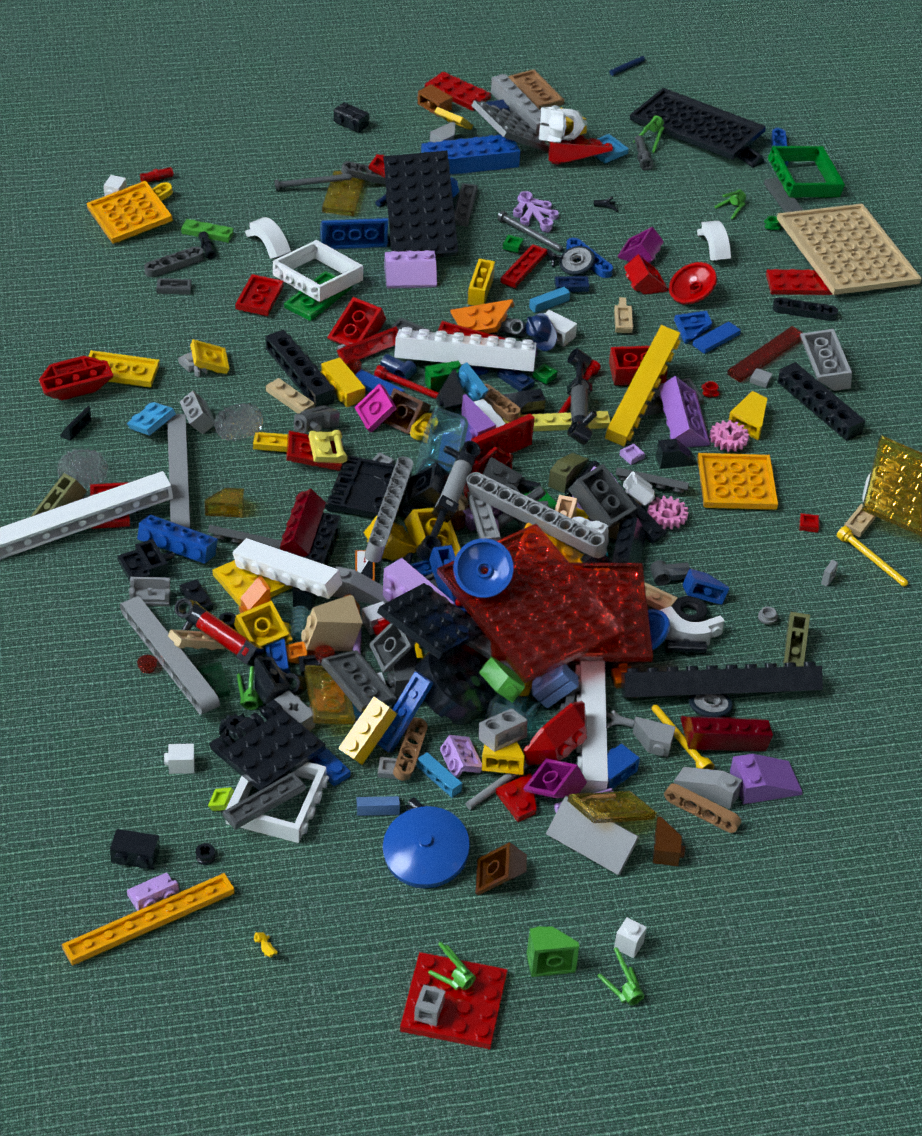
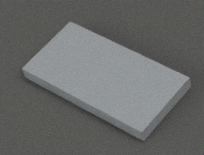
(601, 842)

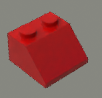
(644, 276)

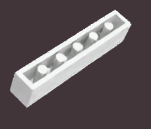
(287, 568)

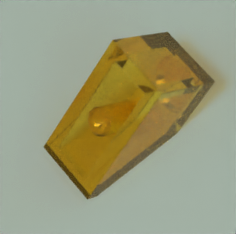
(225, 503)

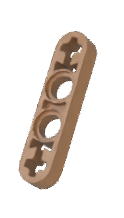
(501, 404)
(412, 749)
(723, 817)

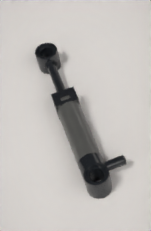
(579, 391)

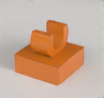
(616, 674)

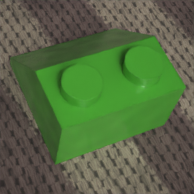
(551, 952)

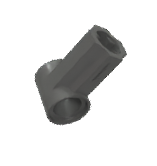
(511, 326)
(663, 572)

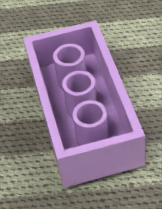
(401, 578)

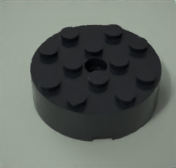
(457, 687)

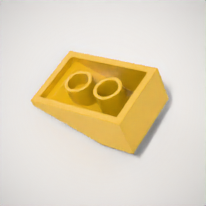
(420, 524)

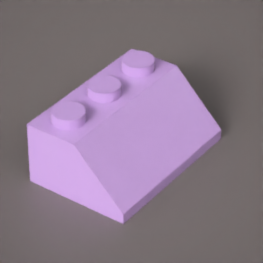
(410, 269)

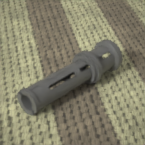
(643, 156)

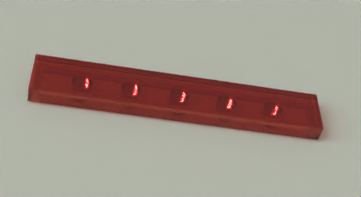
(765, 354)

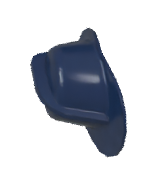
(541, 331)

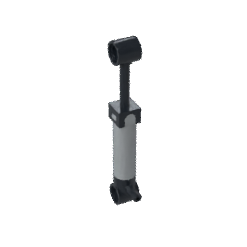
(448, 501)

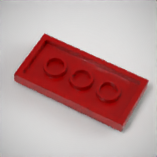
(460, 91)
(796, 282)
(507, 437)

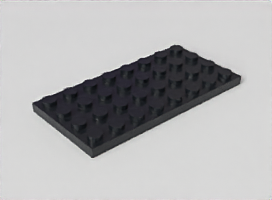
(699, 123)
(420, 203)

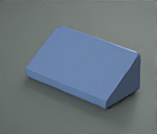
(378, 806)

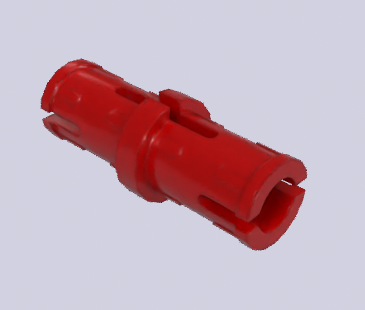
(156, 174)

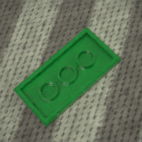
(309, 307)

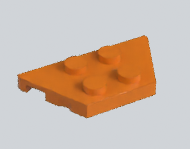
(483, 317)

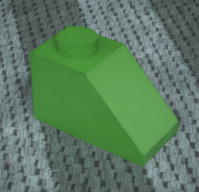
(502, 679)

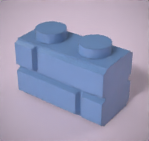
(554, 685)

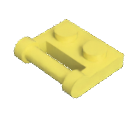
(322, 448)

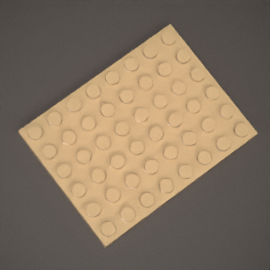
(848, 249)

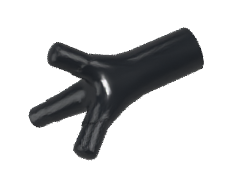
(606, 203)
(553, 256)

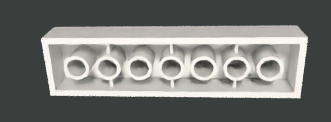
(470, 349)

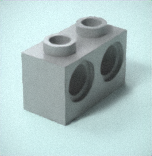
(197, 412)
(503, 729)

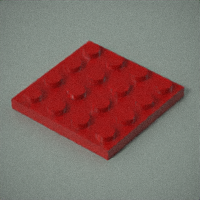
(466, 1014)

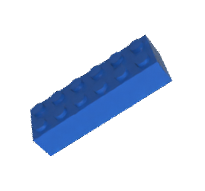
(477, 153)

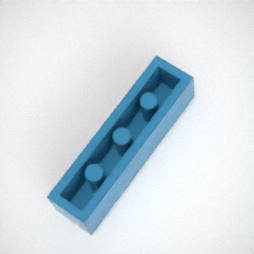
(549, 299)
(439, 774)

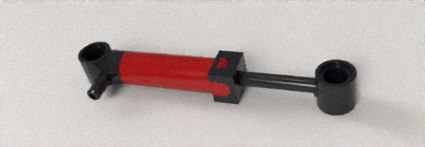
(229, 638)

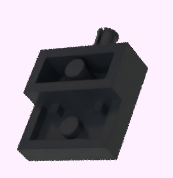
(145, 561)

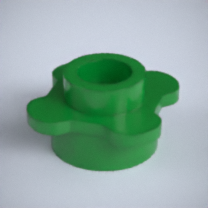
(772, 223)

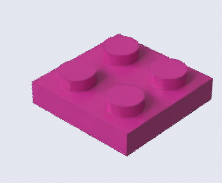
(375, 408)

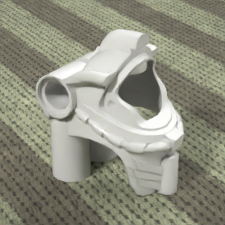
(554, 124)

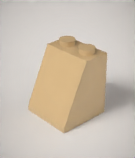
(333, 625)

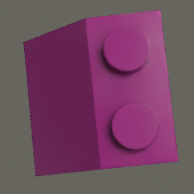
(645, 244)
(556, 779)

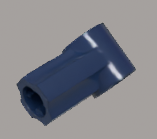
(399, 368)

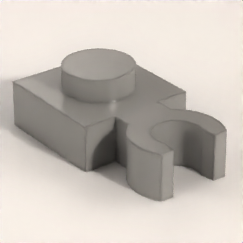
(187, 362)

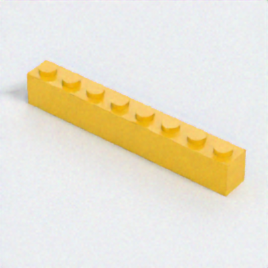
(642, 386)

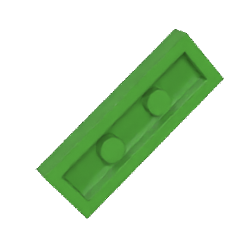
(215, 232)

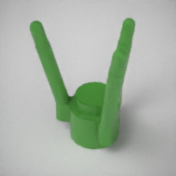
(654, 125)
(737, 198)
(250, 699)
(462, 976)
(631, 990)

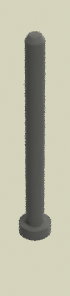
(299, 182)
(502, 216)

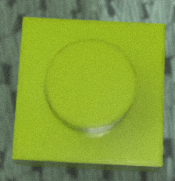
(220, 799)

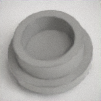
(767, 615)

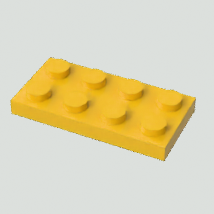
(129, 369)

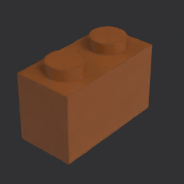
(432, 97)

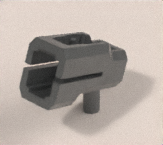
(316, 419)

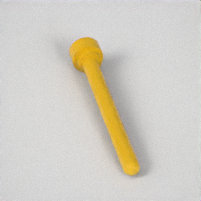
(845, 534)
(701, 762)

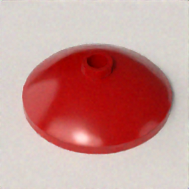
(692, 283)

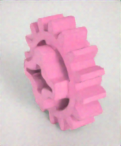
(729, 435)
(668, 512)

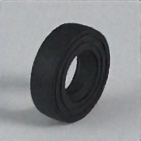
(690, 602)

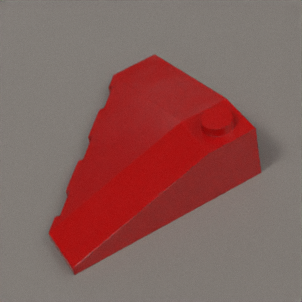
(576, 149)

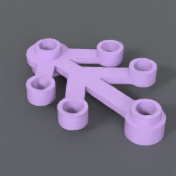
(526, 199)

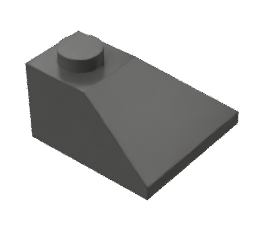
(390, 646)

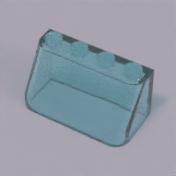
(441, 430)

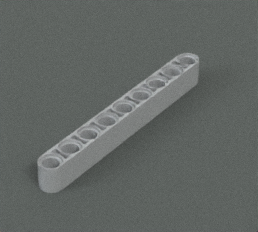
(178, 470)
(388, 509)
(531, 511)
(170, 656)

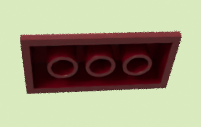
(303, 523)
(726, 733)

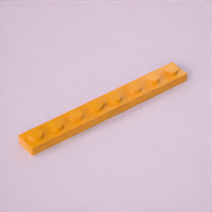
(147, 919)

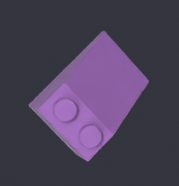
(477, 420)
(764, 778)

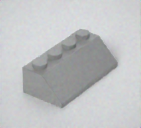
(827, 359)

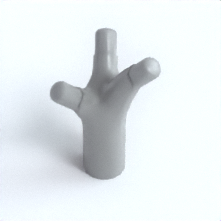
(619, 720)

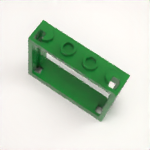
(834, 184)

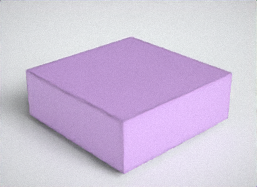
(632, 454)

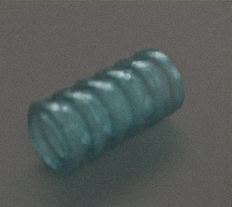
(298, 622)

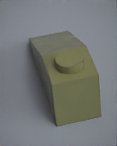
(565, 471)
(63, 492)
(796, 638)

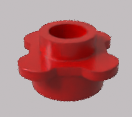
(710, 389)

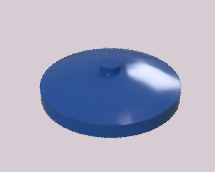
(426, 847)

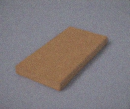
(536, 89)

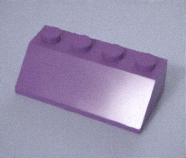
(683, 413)

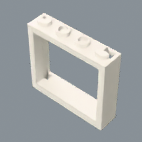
(351, 270)
(282, 828)

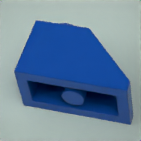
(704, 587)
(621, 765)

